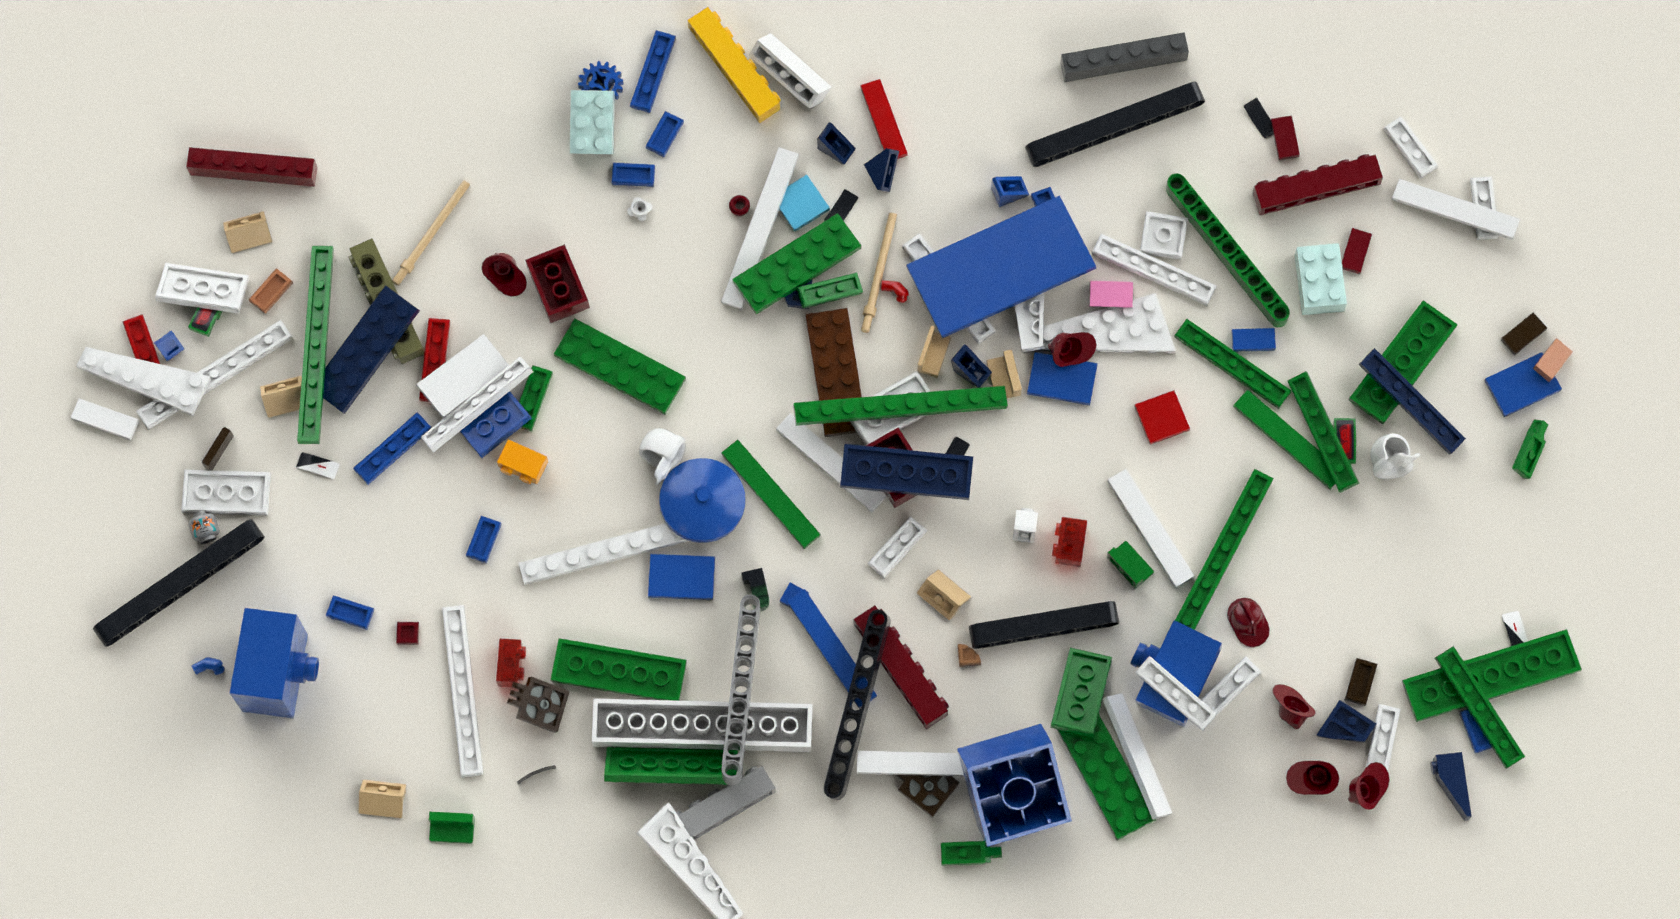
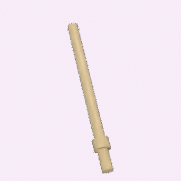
(408, 265)
(870, 310)

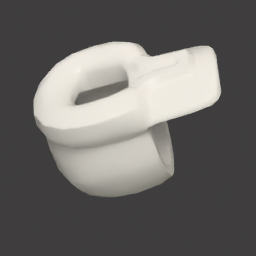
(663, 451)
(1391, 457)

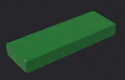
(829, 290)
(534, 393)

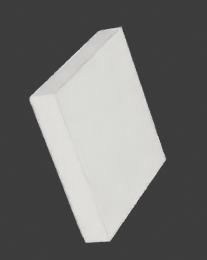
(1163, 235)

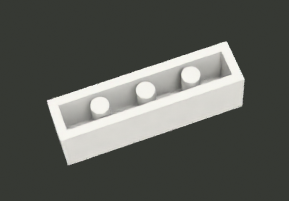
(790, 71)

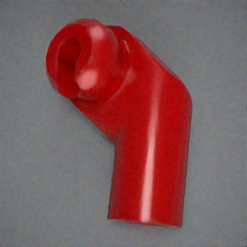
(897, 288)

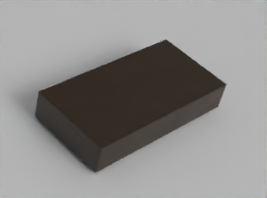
(1523, 334)
(217, 448)
(1361, 681)

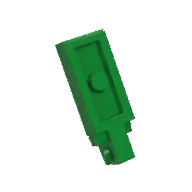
(1530, 449)
(968, 853)

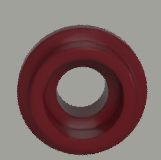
(739, 199)

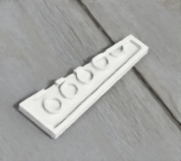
(1031, 323)
(159, 382)
(679, 852)

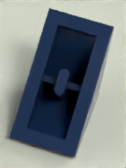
(835, 144)
(882, 169)
(970, 367)

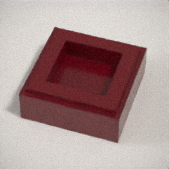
(407, 633)

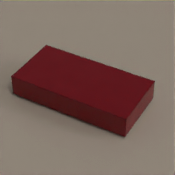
(1285, 137)
(1356, 250)

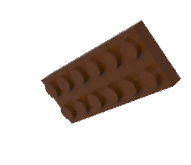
(833, 361)

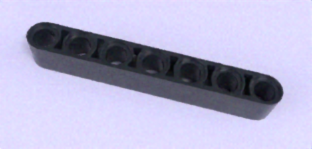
(1044, 624)

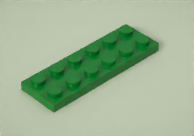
(796, 263)
(1409, 355)
(619, 366)
(618, 670)
(665, 765)
(1108, 780)

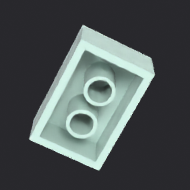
(592, 122)
(1320, 279)

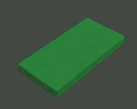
(1081, 692)

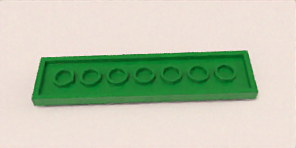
(1496, 674)

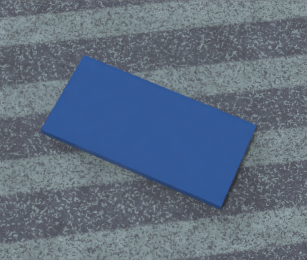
(1001, 266)

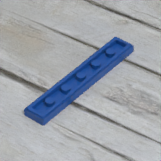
(826, 641)

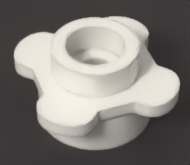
(639, 203)

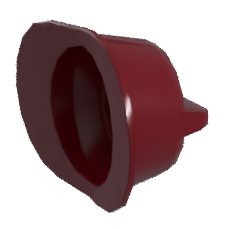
(504, 274)
(1072, 348)
(1248, 622)
(1292, 706)
(1312, 778)
(1369, 786)

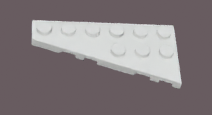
(1120, 328)

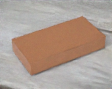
(270, 291)
(1552, 360)

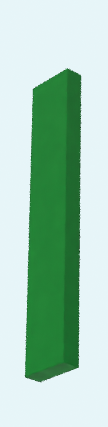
(1232, 363)
(1323, 432)
(1284, 436)
(771, 494)
(1479, 707)

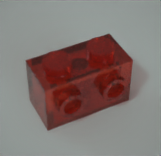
(1070, 541)
(510, 662)

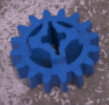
(607, 78)

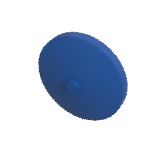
(702, 500)

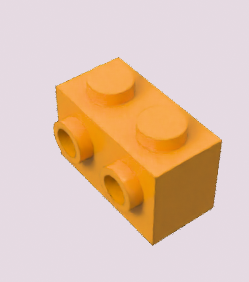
(522, 462)

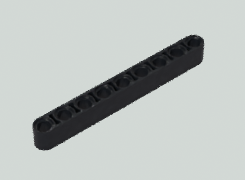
(1115, 124)
(178, 583)
(858, 715)

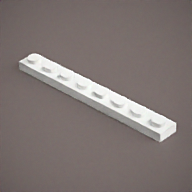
(598, 553)

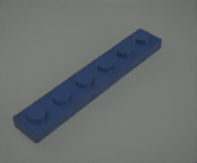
(1412, 401)

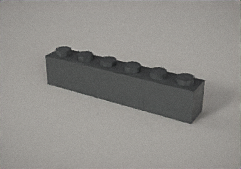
(1124, 57)

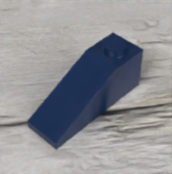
(1452, 779)

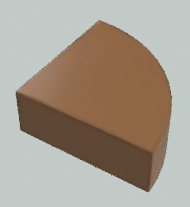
(967, 656)

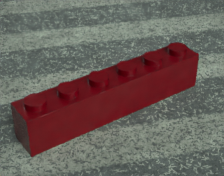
(251, 167)
(1317, 184)
(906, 673)

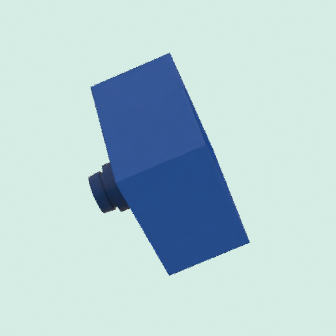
(1185, 656)
(271, 663)
(1014, 785)

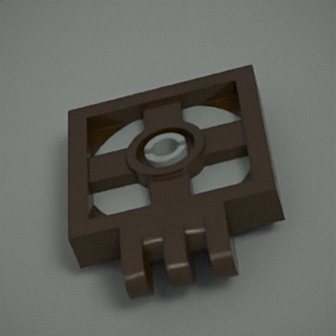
(539, 703)
(928, 791)

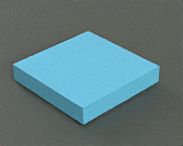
(802, 203)

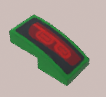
(204, 321)
(1346, 432)

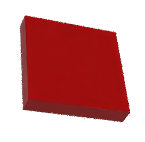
(1162, 417)

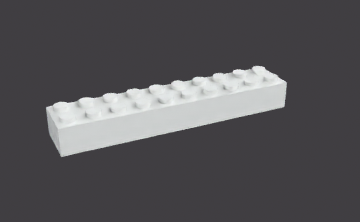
(699, 725)

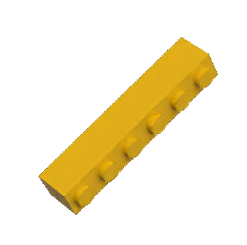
(734, 65)

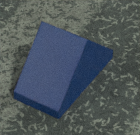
(1008, 189)

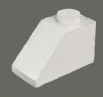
(1025, 525)

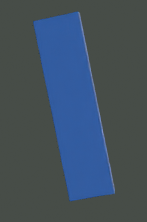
(653, 71)
(392, 448)

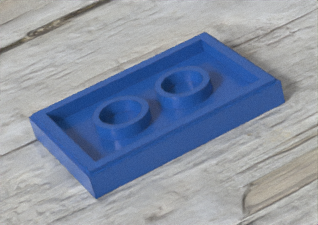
(1064, 383)
(1520, 386)
(495, 424)
(681, 577)

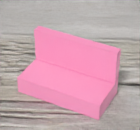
(1111, 294)

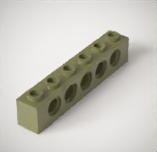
(368, 252)

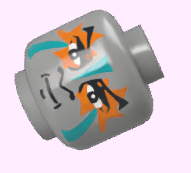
(203, 527)

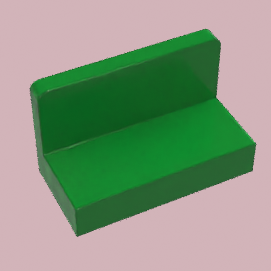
(1130, 564)
(451, 827)

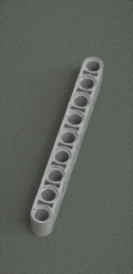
(738, 699)

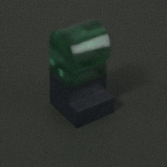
(758, 586)

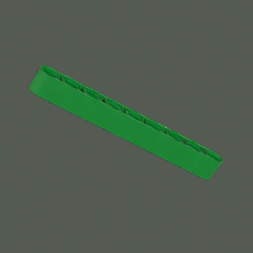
(1228, 259)

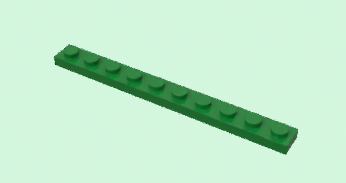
(315, 345)
(900, 405)
(1224, 549)

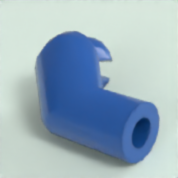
(209, 663)

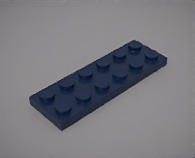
(366, 348)
(906, 472)

